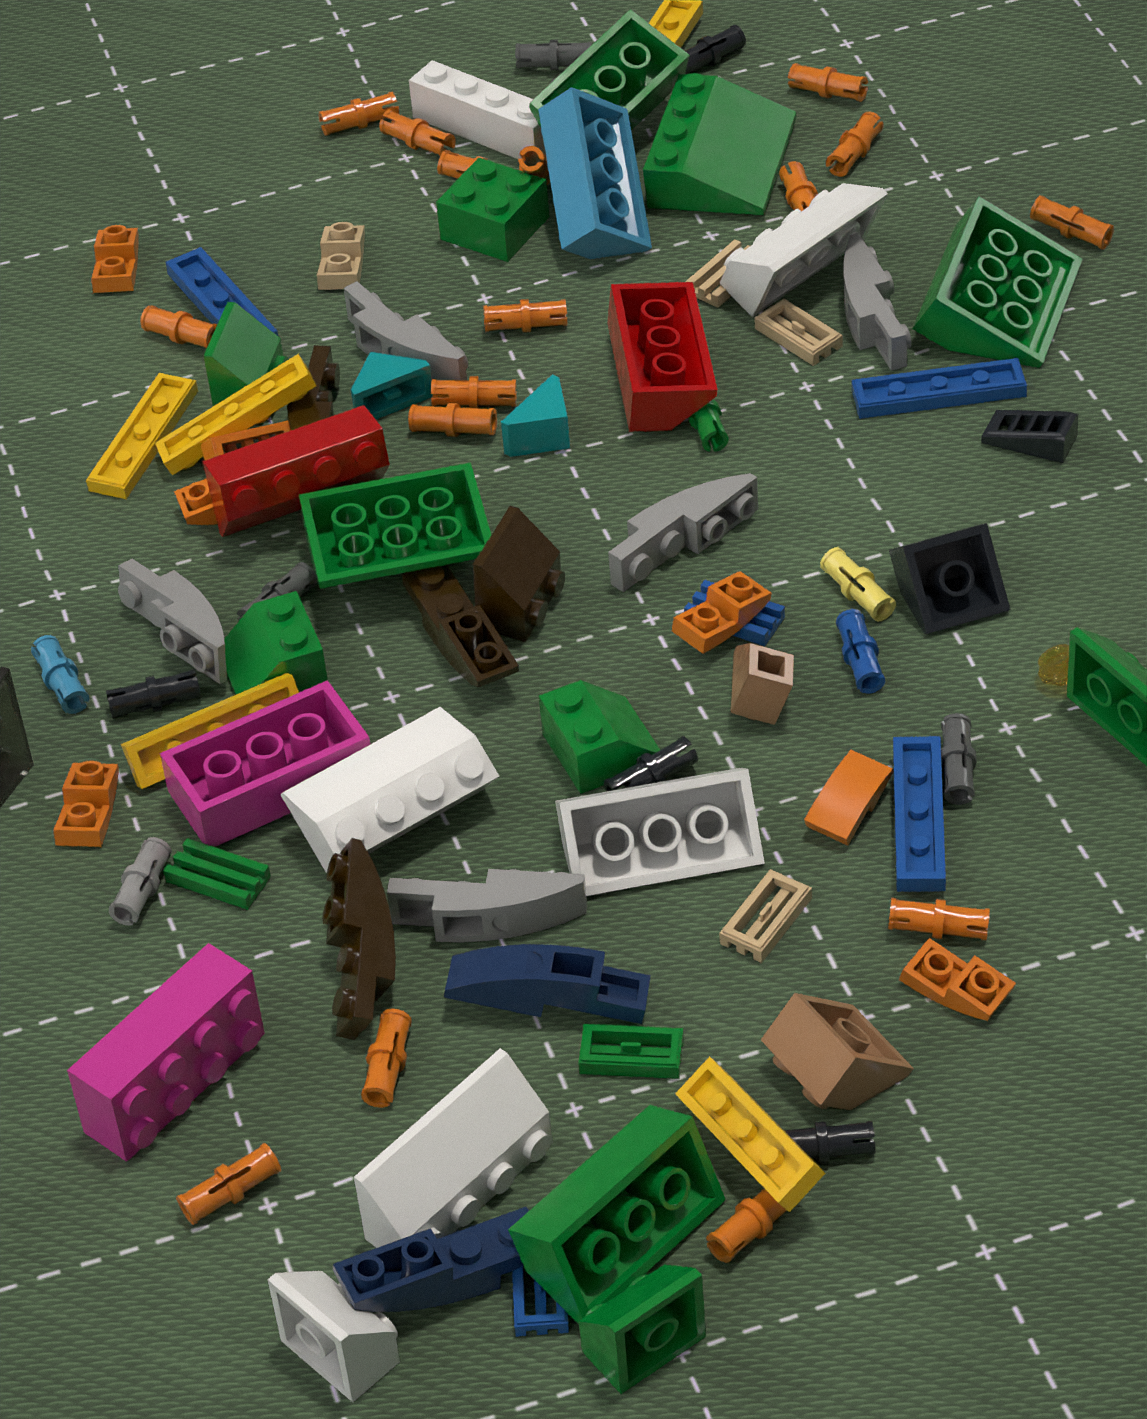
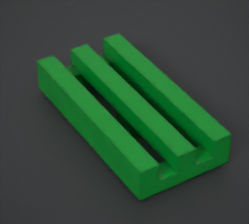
(221, 868)
(630, 1057)

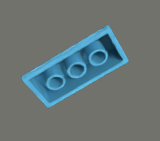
(594, 176)

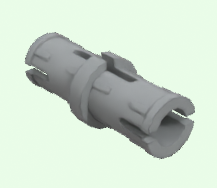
(140, 881)

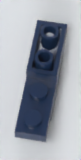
(555, 975)
(429, 1270)

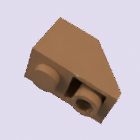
(760, 682)

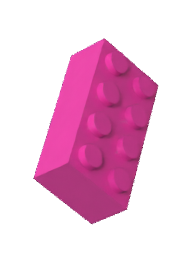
(237, 772)
(167, 1052)

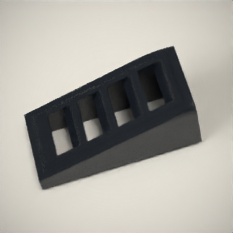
(1043, 434)

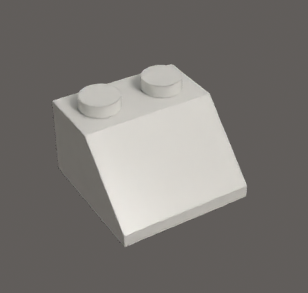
(325, 1331)

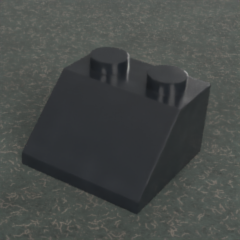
(950, 578)

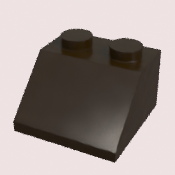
(517, 576)

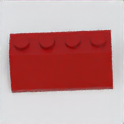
(659, 353)
(268, 476)

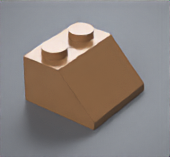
(833, 1052)

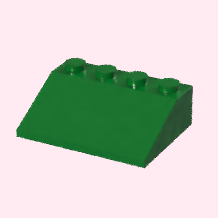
(716, 148)
(997, 288)
(394, 525)

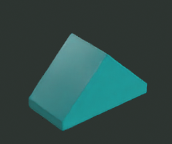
(391, 384)
(538, 422)

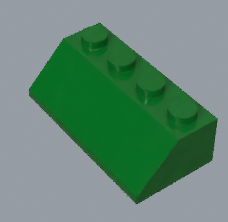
(625, 66)
(1109, 688)
(619, 1211)

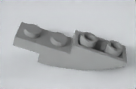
(869, 305)
(387, 333)
(682, 520)
(181, 611)
(501, 908)

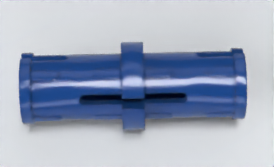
(860, 651)

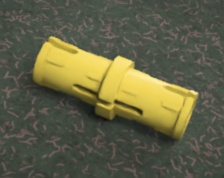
(873, 599)

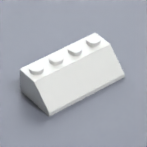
(474, 109)
(800, 246)
(391, 786)
(661, 831)
(455, 1156)

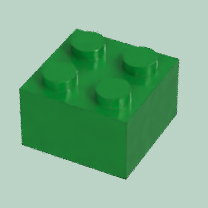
(493, 209)

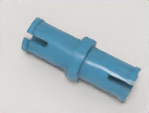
(60, 674)

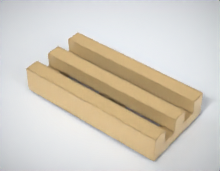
(710, 275)
(793, 335)
(763, 946)

